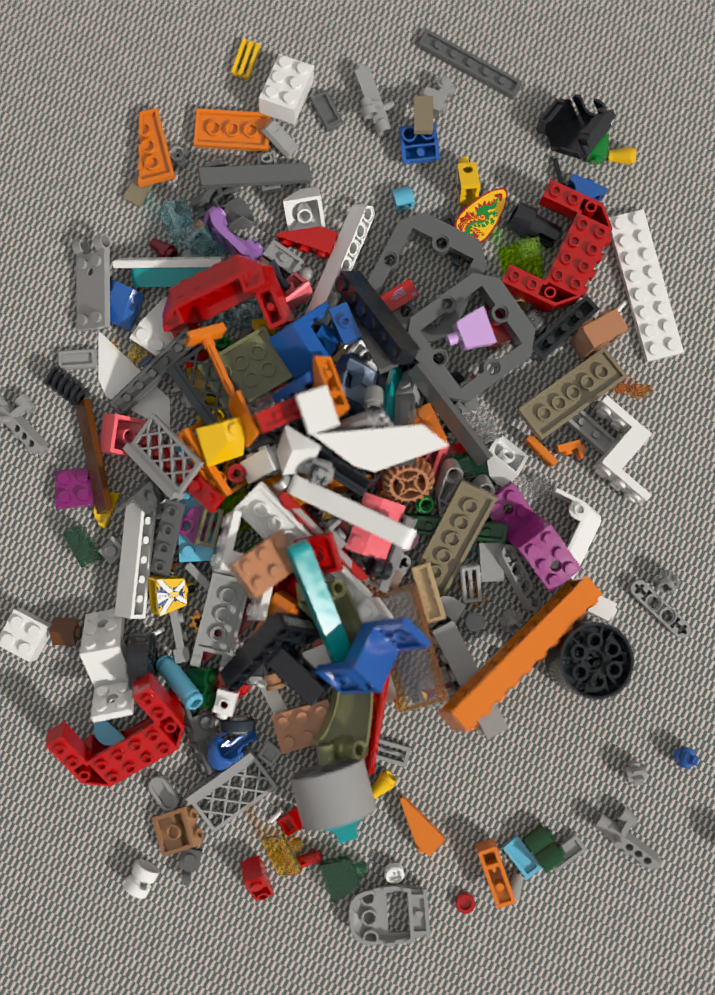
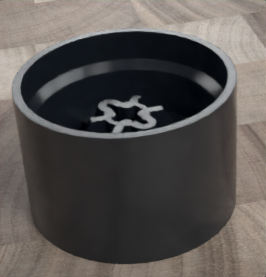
(620, 671)

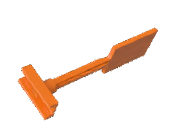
(237, 404)

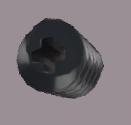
(64, 387)

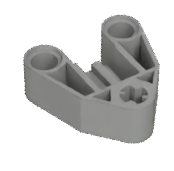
(449, 481)

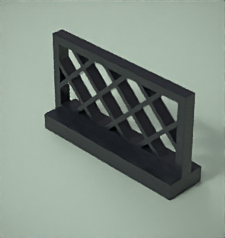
(191, 392)

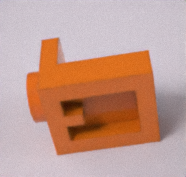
(567, 449)

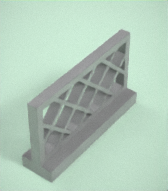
(156, 471)
(394, 557)
(218, 778)

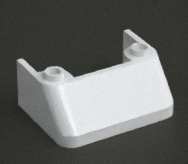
(585, 530)

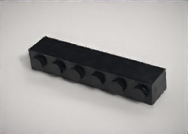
(377, 317)

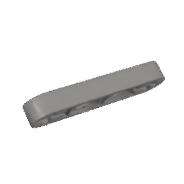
(516, 580)
(659, 609)

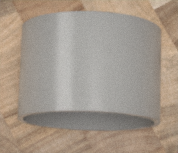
(333, 794)

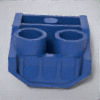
(418, 147)
(124, 305)

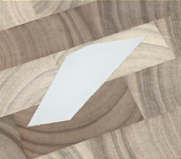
(117, 371)
(383, 446)

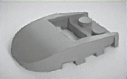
(370, 917)

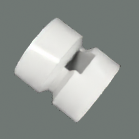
(140, 880)

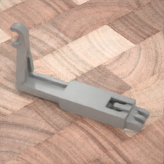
(373, 420)

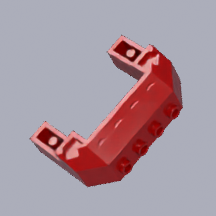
(577, 255)
(220, 289)
(144, 742)

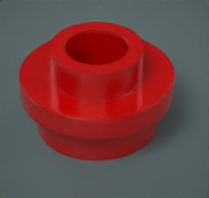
(230, 473)

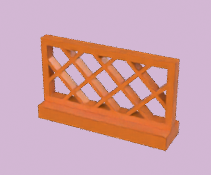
(211, 473)

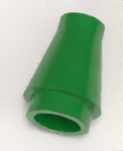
(426, 505)

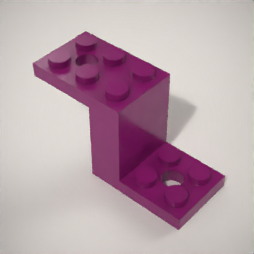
(534, 538)

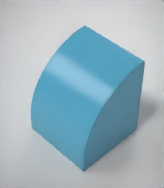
(403, 198)

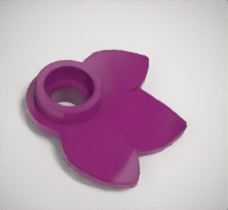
(194, 518)

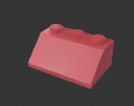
(369, 543)

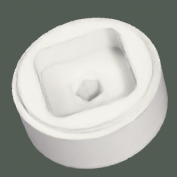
(394, 873)

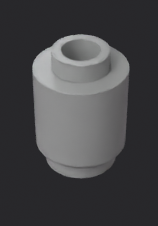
(373, 398)

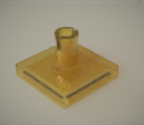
(283, 853)

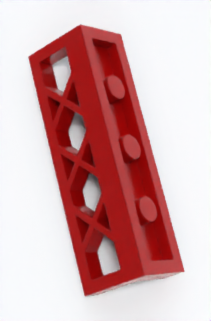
(277, 415)

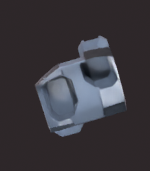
(355, 376)

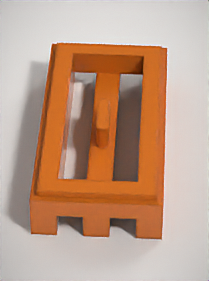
(540, 451)

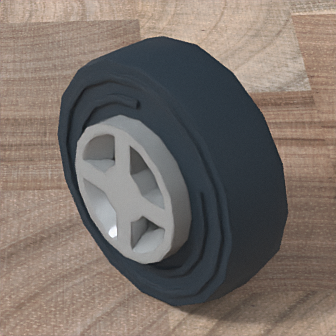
(238, 724)

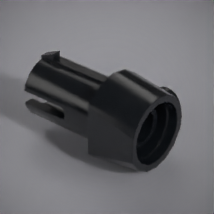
(527, 222)

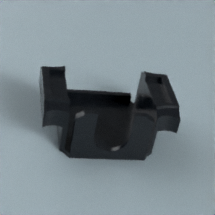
(573, 132)

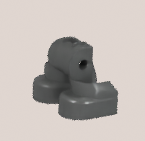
(237, 211)

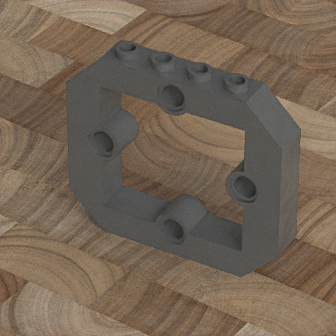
(434, 231)
(513, 321)

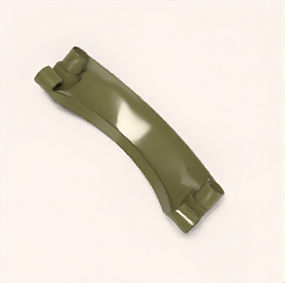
(349, 715)

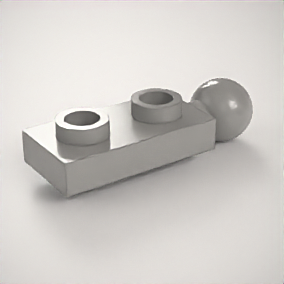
(287, 260)

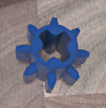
(685, 757)

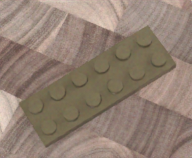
(572, 393)
(457, 532)

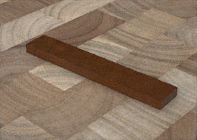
(93, 456)

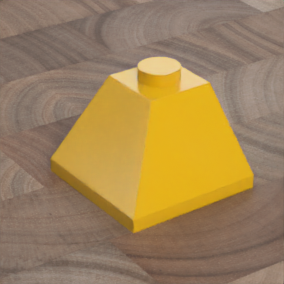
(221, 440)

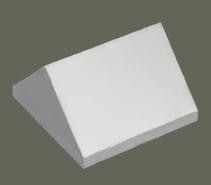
(317, 410)
(295, 451)

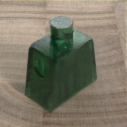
(342, 875)

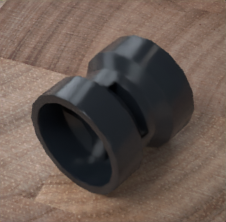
(376, 567)

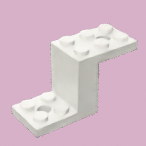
(624, 448)
(225, 555)
(105, 661)

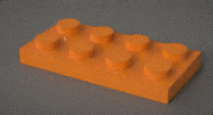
(231, 130)

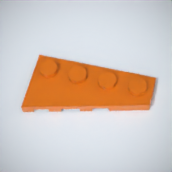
(154, 155)

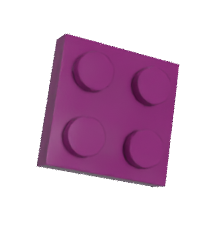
(73, 489)

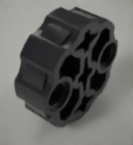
(141, 656)

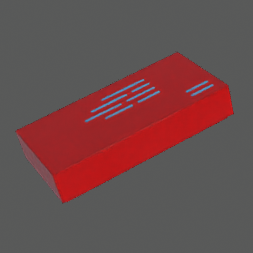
(400, 295)

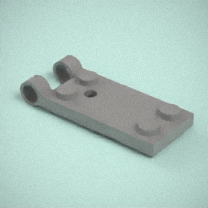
(94, 288)
(221, 612)

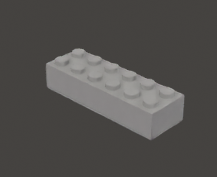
(461, 668)

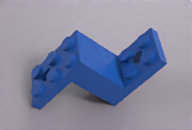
(296, 348)
(373, 655)

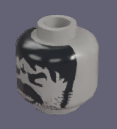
(319, 471)

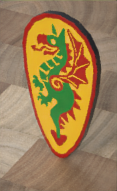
(482, 214)

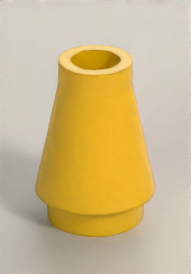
(623, 155)
(383, 783)

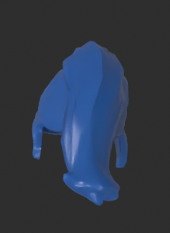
(224, 753)

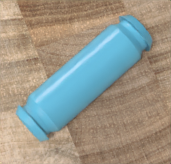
(179, 682)

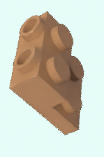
(177, 830)

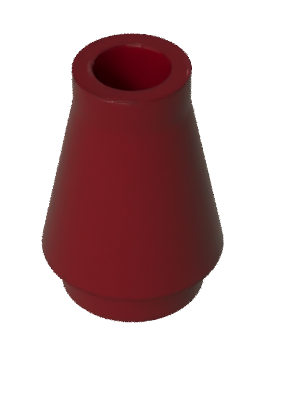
(163, 249)

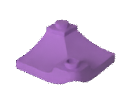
(217, 223)

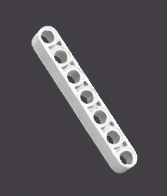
(342, 257)
(352, 512)

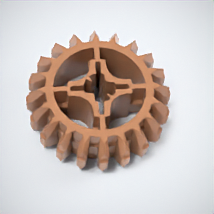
(408, 485)

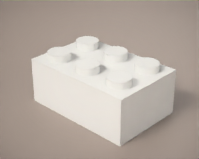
(286, 89)

